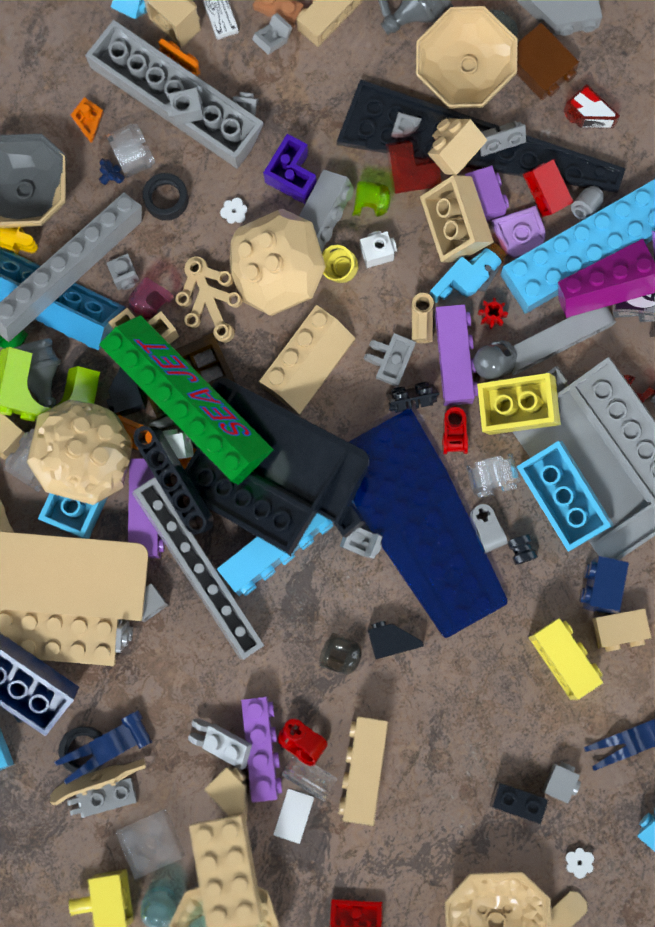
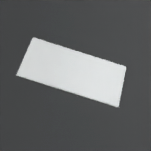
(293, 816)

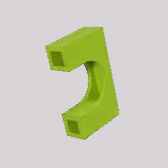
(14, 391)

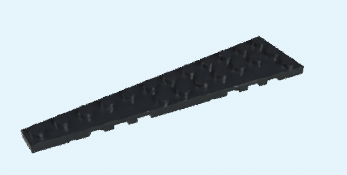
(375, 111)

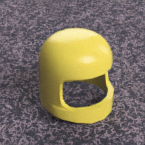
(344, 261)

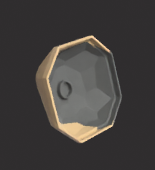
(30, 180)

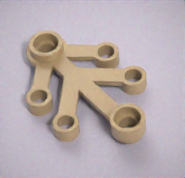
(207, 295)

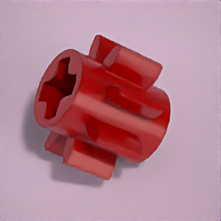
(492, 307)

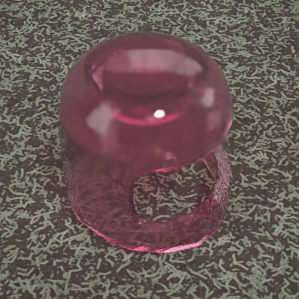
(144, 294)

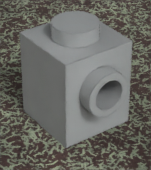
(562, 782)

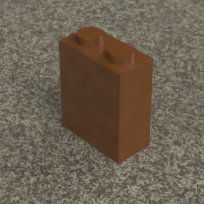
(544, 62)

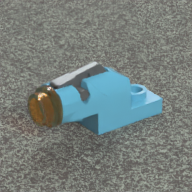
(472, 276)

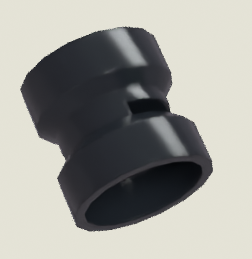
(522, 549)

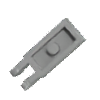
(221, 743)

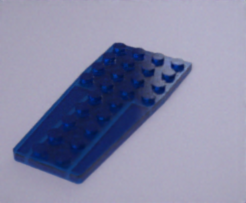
(425, 525)

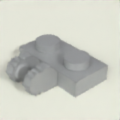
(395, 360)

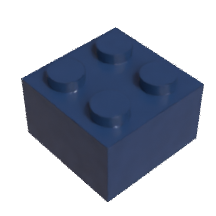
(604, 585)

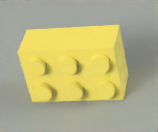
(519, 404)
(566, 659)

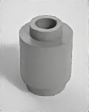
(587, 202)

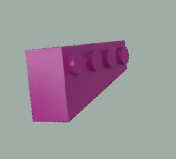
(609, 281)

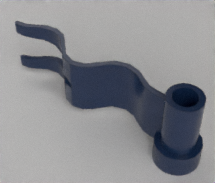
(636, 741)
(109, 745)

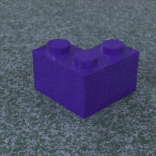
(286, 170)

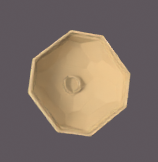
(466, 57)
(276, 261)

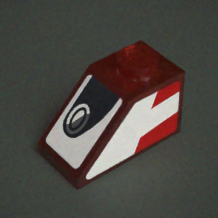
(590, 110)

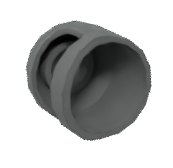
(491, 361)

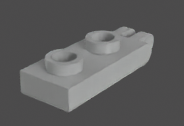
(105, 798)

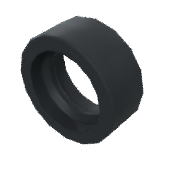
(165, 179)
(68, 738)

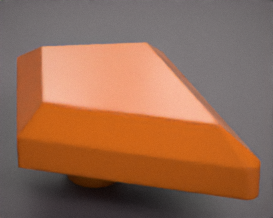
(87, 117)

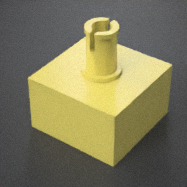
(107, 900)

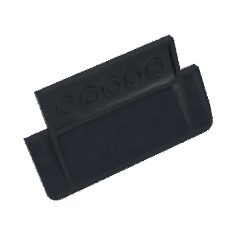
(300, 478)

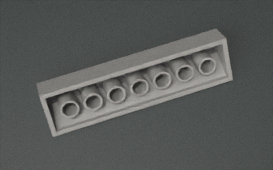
(150, 78)

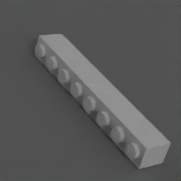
(68, 265)
(198, 569)

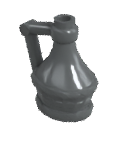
(412, 11)
(42, 370)

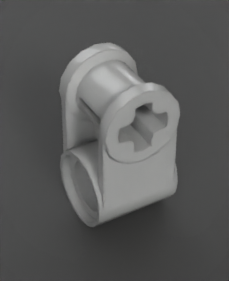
(489, 532)

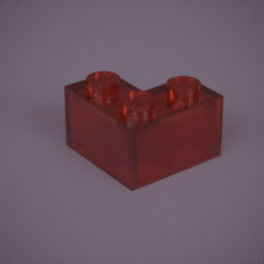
(407, 175)

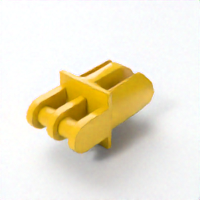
(16, 240)

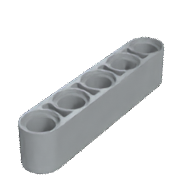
(560, 337)

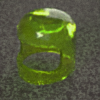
(373, 196)

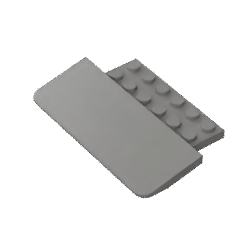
(613, 447)

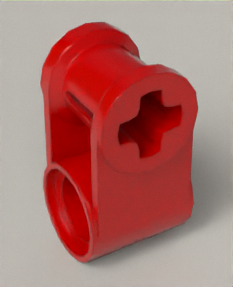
(455, 433)
(304, 744)

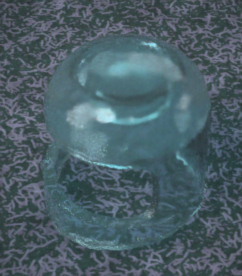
(158, 908)

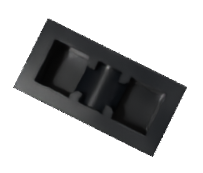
(518, 803)

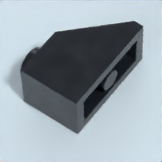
(125, 395)
(391, 640)

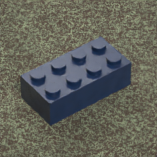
(32, 687)

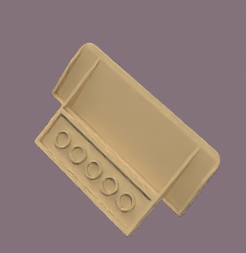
(68, 594)

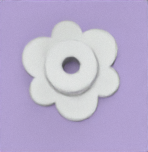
(234, 205)
(586, 860)

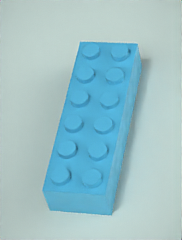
(260, 558)

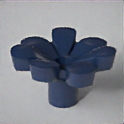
(110, 172)

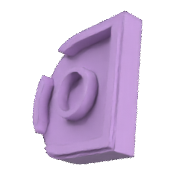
(519, 231)

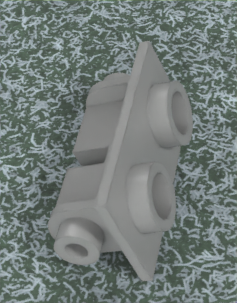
(509, 136)

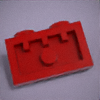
(355, 913)

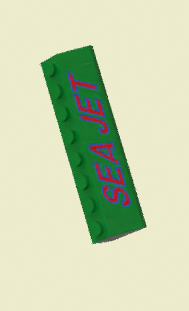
(186, 398)

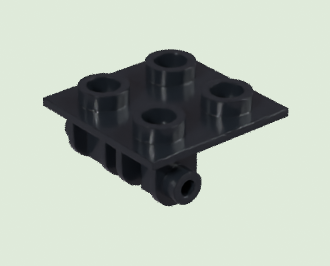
(423, 391)

